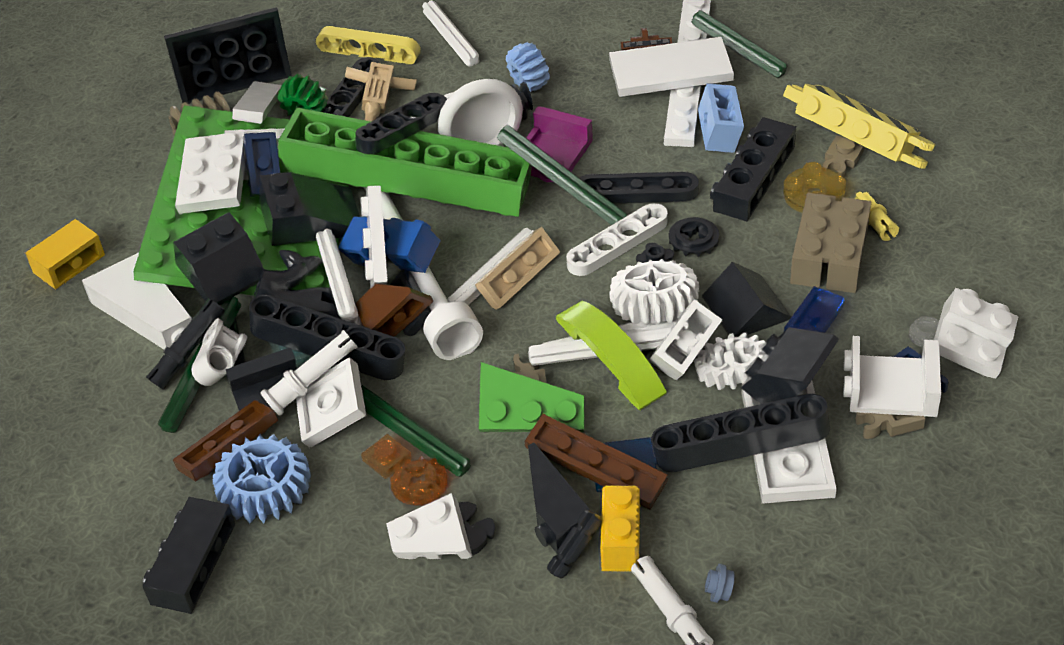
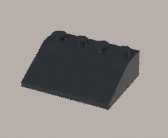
(228, 55)

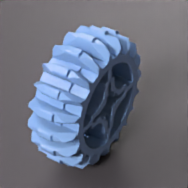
(254, 478)

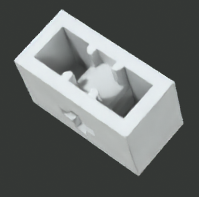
(685, 340)

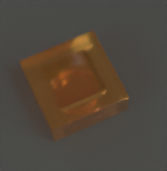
(385, 455)

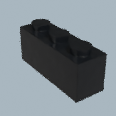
(188, 555)

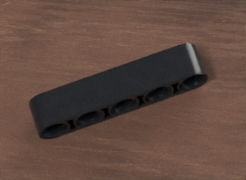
(311, 330)
(741, 433)

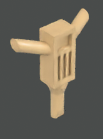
(377, 87)

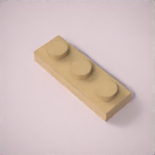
(517, 268)

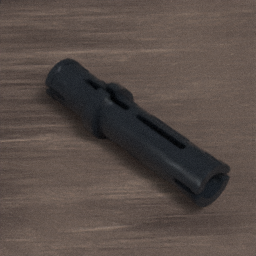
(185, 344)

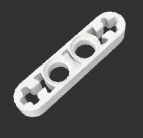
(614, 237)

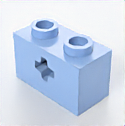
(720, 118)

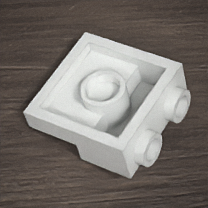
(975, 332)

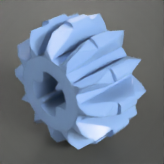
(527, 66)

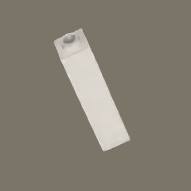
(138, 304)

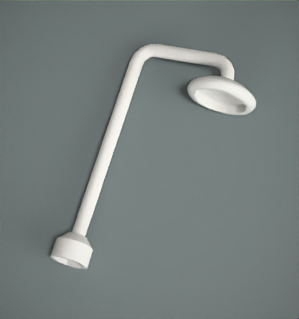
(474, 114)

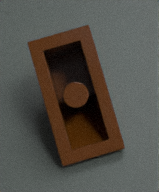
(391, 307)

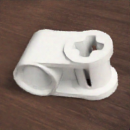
(219, 348)

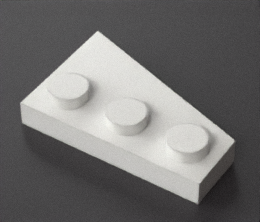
(374, 236)

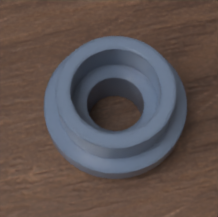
(719, 583)

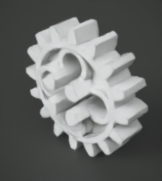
(727, 360)

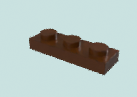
(201, 457)

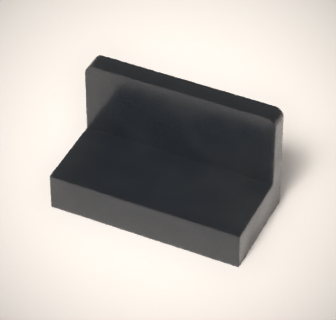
(258, 374)

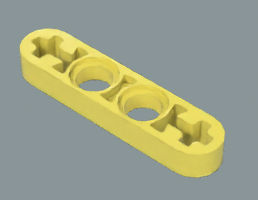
(398, 48)

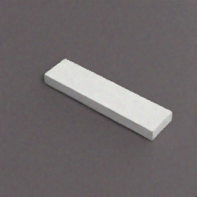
(256, 102)

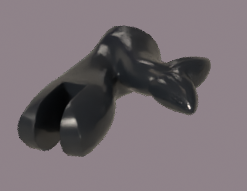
(279, 283)

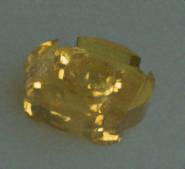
(812, 176)

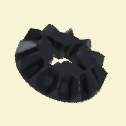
(686, 228)

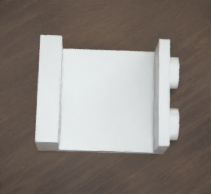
(893, 383)

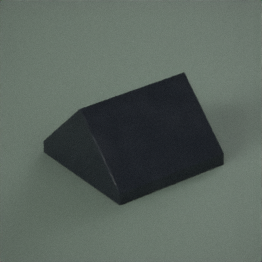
(744, 301)

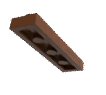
(595, 459)

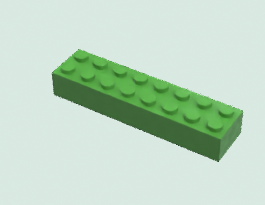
(418, 166)

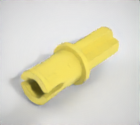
(878, 218)

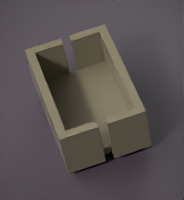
(833, 235)

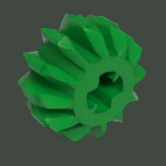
(302, 93)

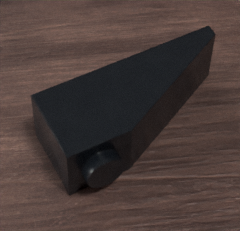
(554, 499)

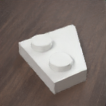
(430, 531)

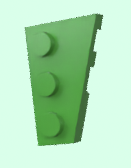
(517, 402)

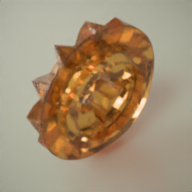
(422, 491)

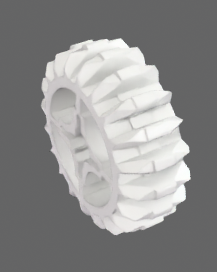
(653, 291)

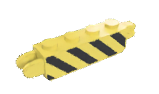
(859, 123)

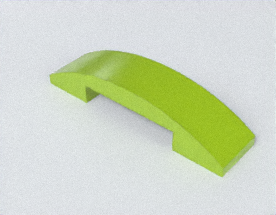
(616, 350)

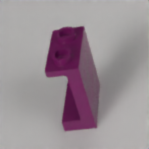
(560, 136)

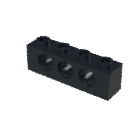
(753, 169)

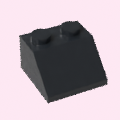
(218, 259)
(787, 364)

